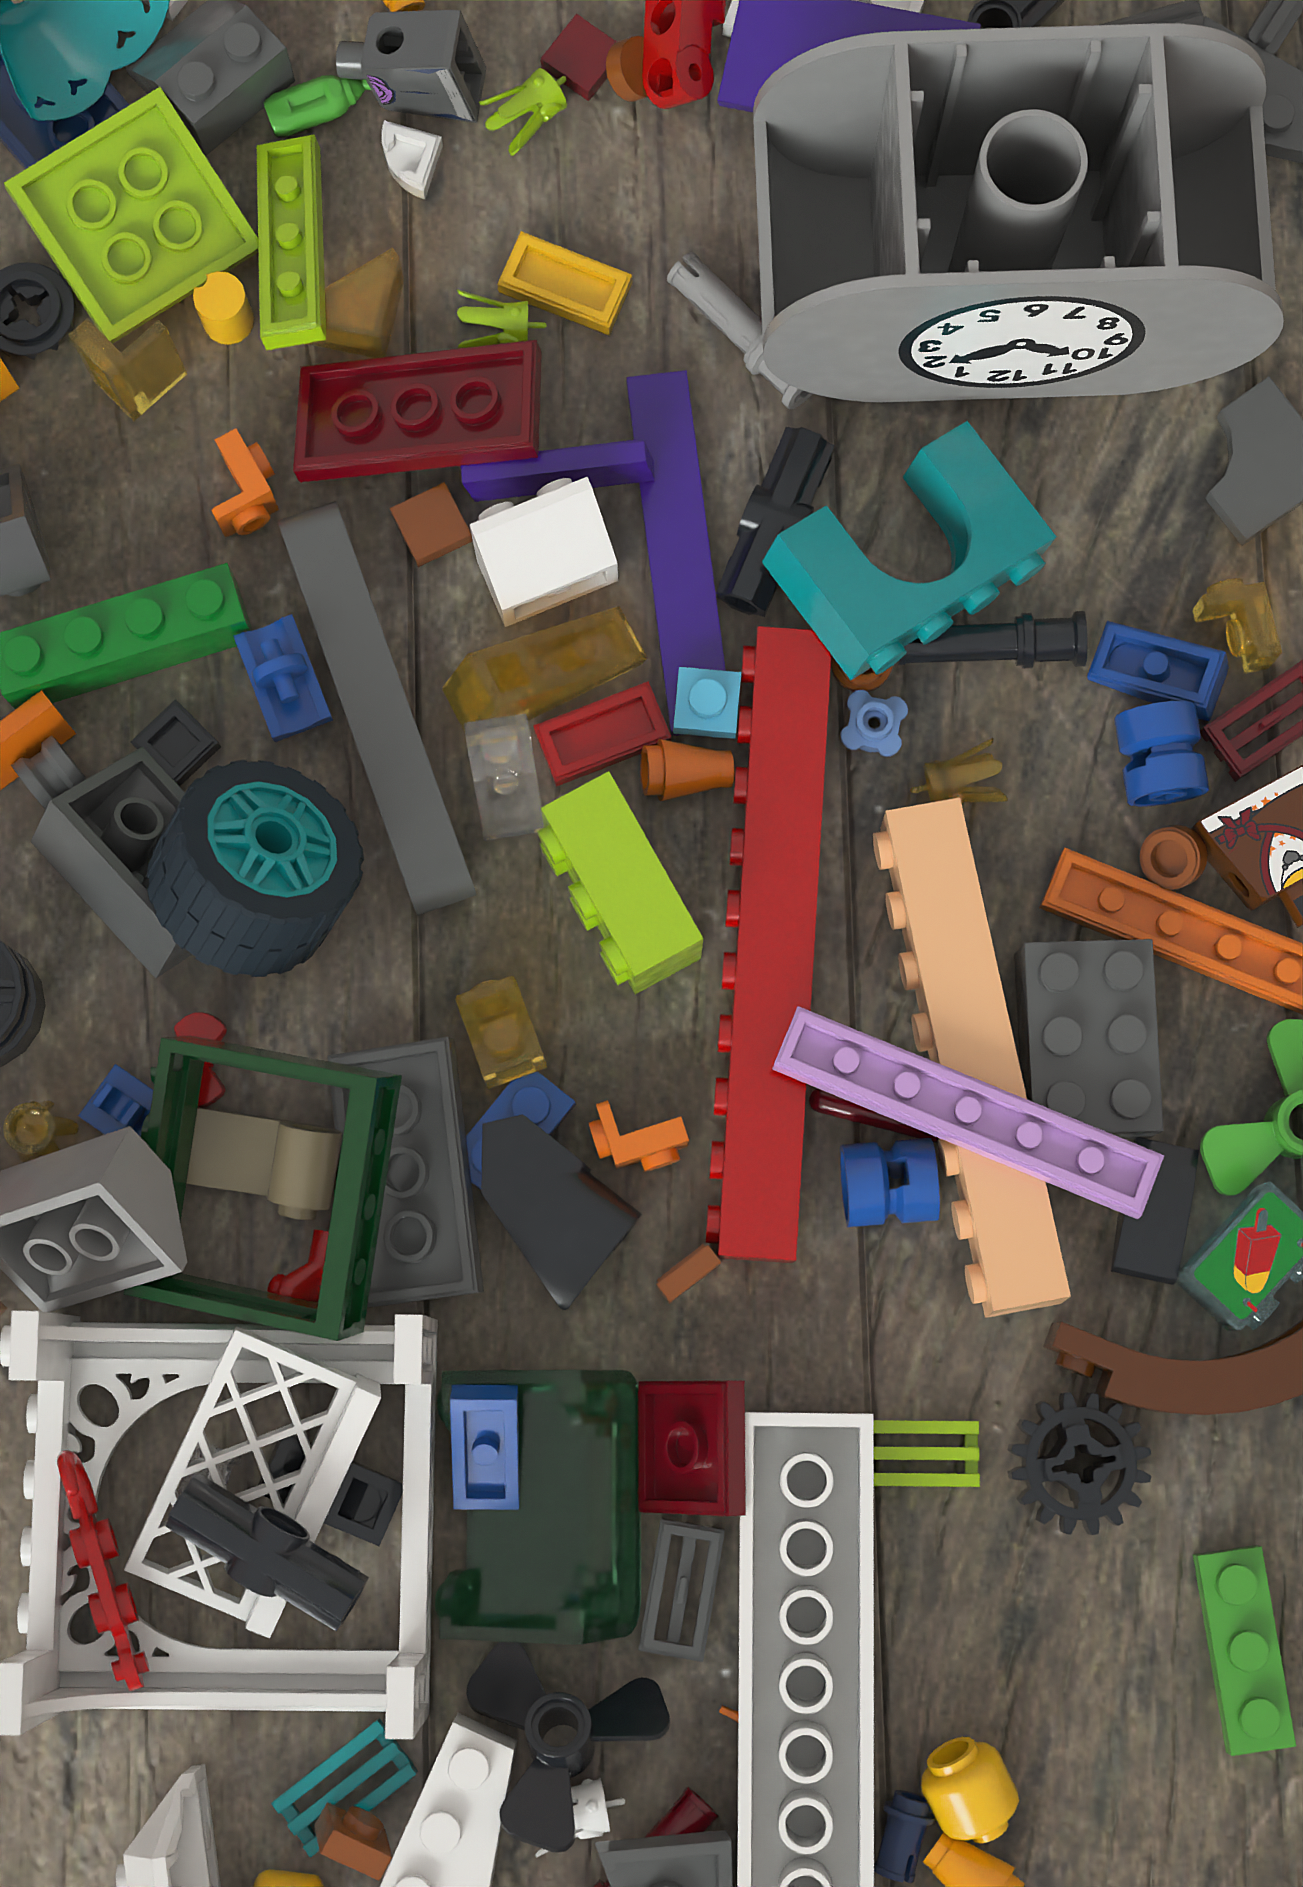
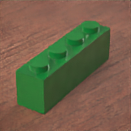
(123, 637)

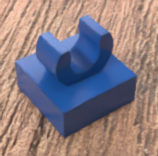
(118, 1103)

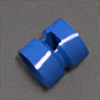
(1161, 753)
(866, 1182)

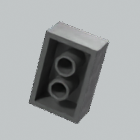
(1091, 1032)

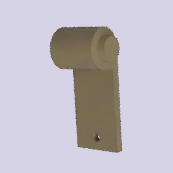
(266, 1157)

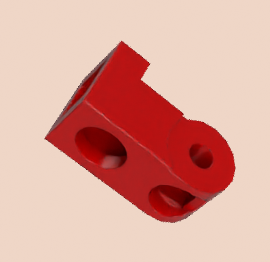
(678, 49)

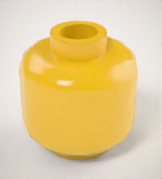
(969, 1790)

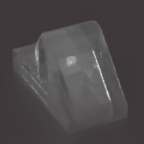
(504, 776)

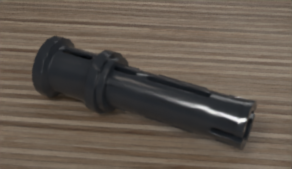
(1024, 641)

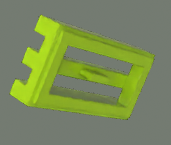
(968, 1453)

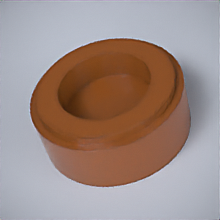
(624, 68)
(1173, 857)

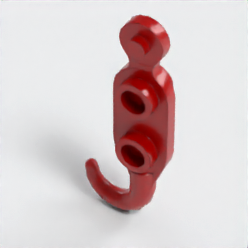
(94, 1546)

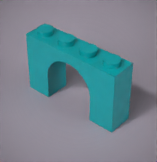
(872, 616)

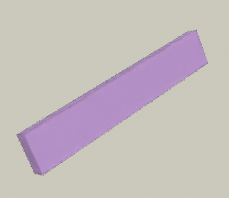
(968, 1112)

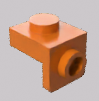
(250, 469)
(652, 1146)

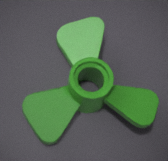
(1243, 1151)

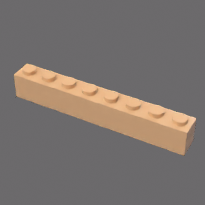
(968, 1030)

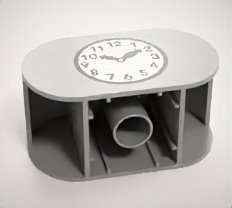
(1014, 213)

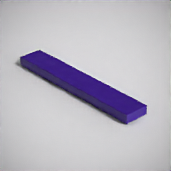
(676, 529)

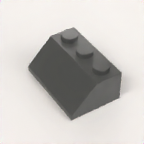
(102, 846)

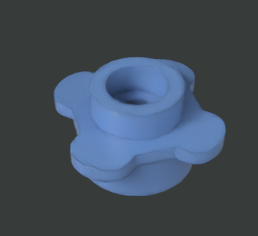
(859, 733)

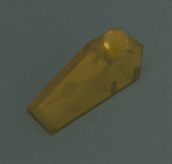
(543, 668)

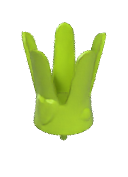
(536, 94)
(510, 317)

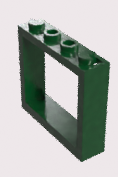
(356, 1198)

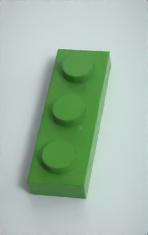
(1244, 1650)

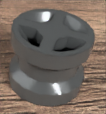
(48, 772)

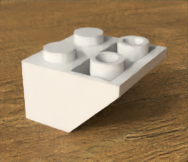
(544, 550)

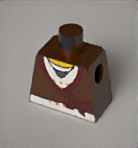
(1260, 844)

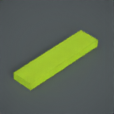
(290, 243)

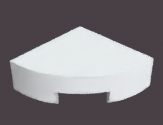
(411, 156)

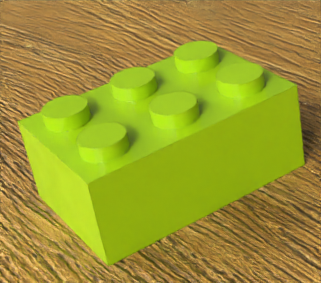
(619, 884)

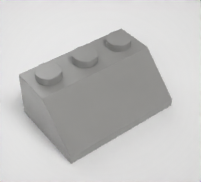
(89, 1221)

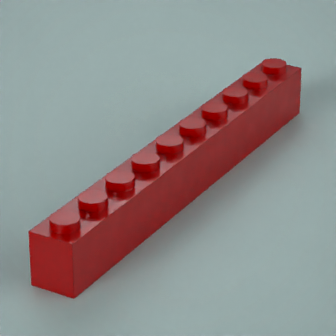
(774, 944)

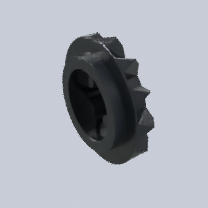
(34, 285)

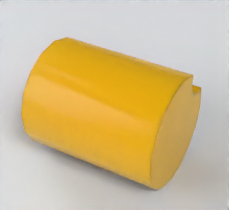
(224, 308)

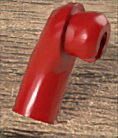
(306, 1280)

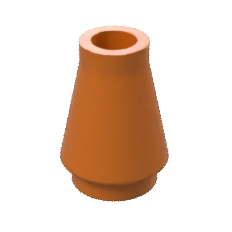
(683, 769)

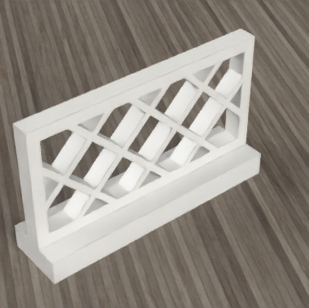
(313, 1483)

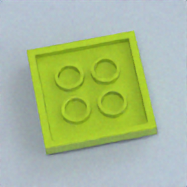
(133, 215)

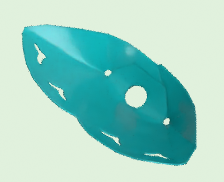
(71, 40)

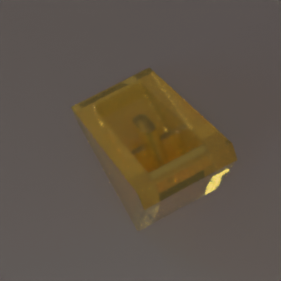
(364, 307)

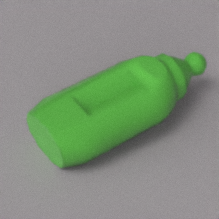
(312, 103)

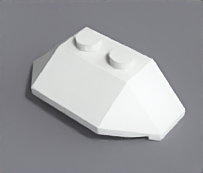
(176, 1841)

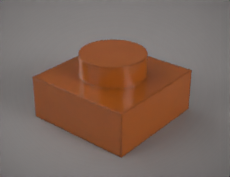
(354, 1839)

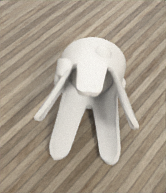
(590, 1811)

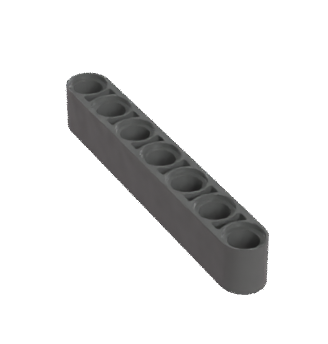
(377, 708)

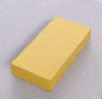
(565, 283)

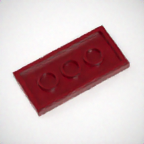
(418, 411)

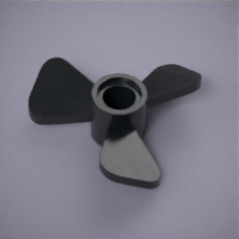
(510, 1692)

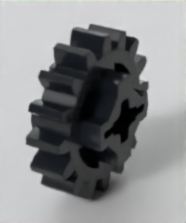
(1086, 1492)

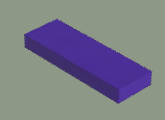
(602, 463)

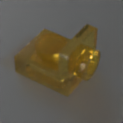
(1252, 626)
(500, 1031)

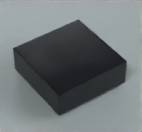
(177, 742)

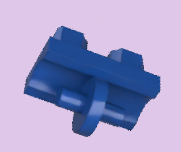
(283, 678)

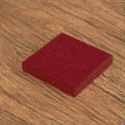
(692, 1447)

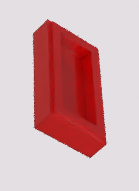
(601, 733)

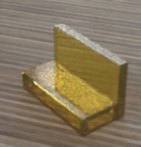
(137, 374)

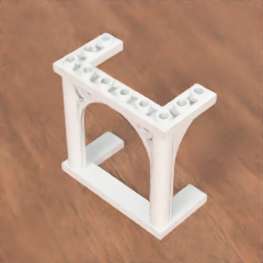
(69, 1676)

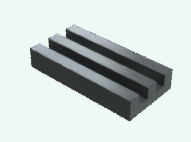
(671, 1646)

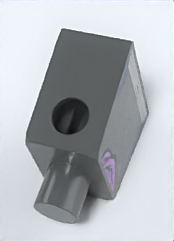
(418, 63)

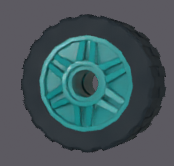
(254, 868)

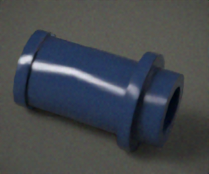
(903, 1836)

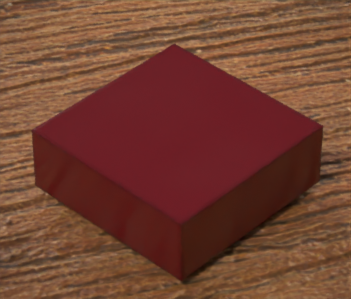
(579, 56)

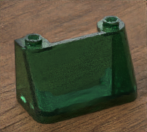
(573, 1549)

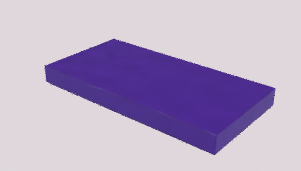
(776, 31)

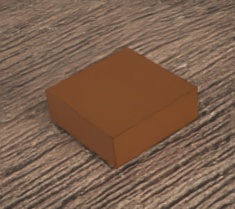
(431, 524)
(687, 1273)

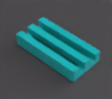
(299, 1822)

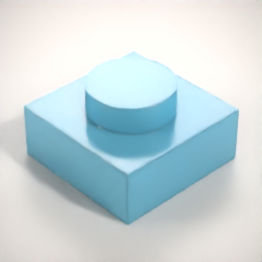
(707, 702)

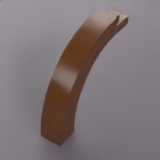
(1201, 1387)

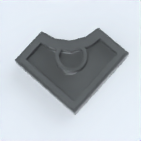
(1263, 462)

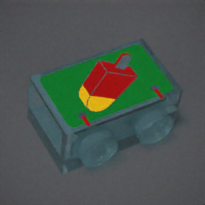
(1247, 1260)

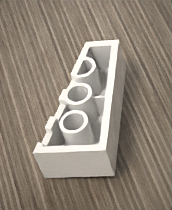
(457, 1816)

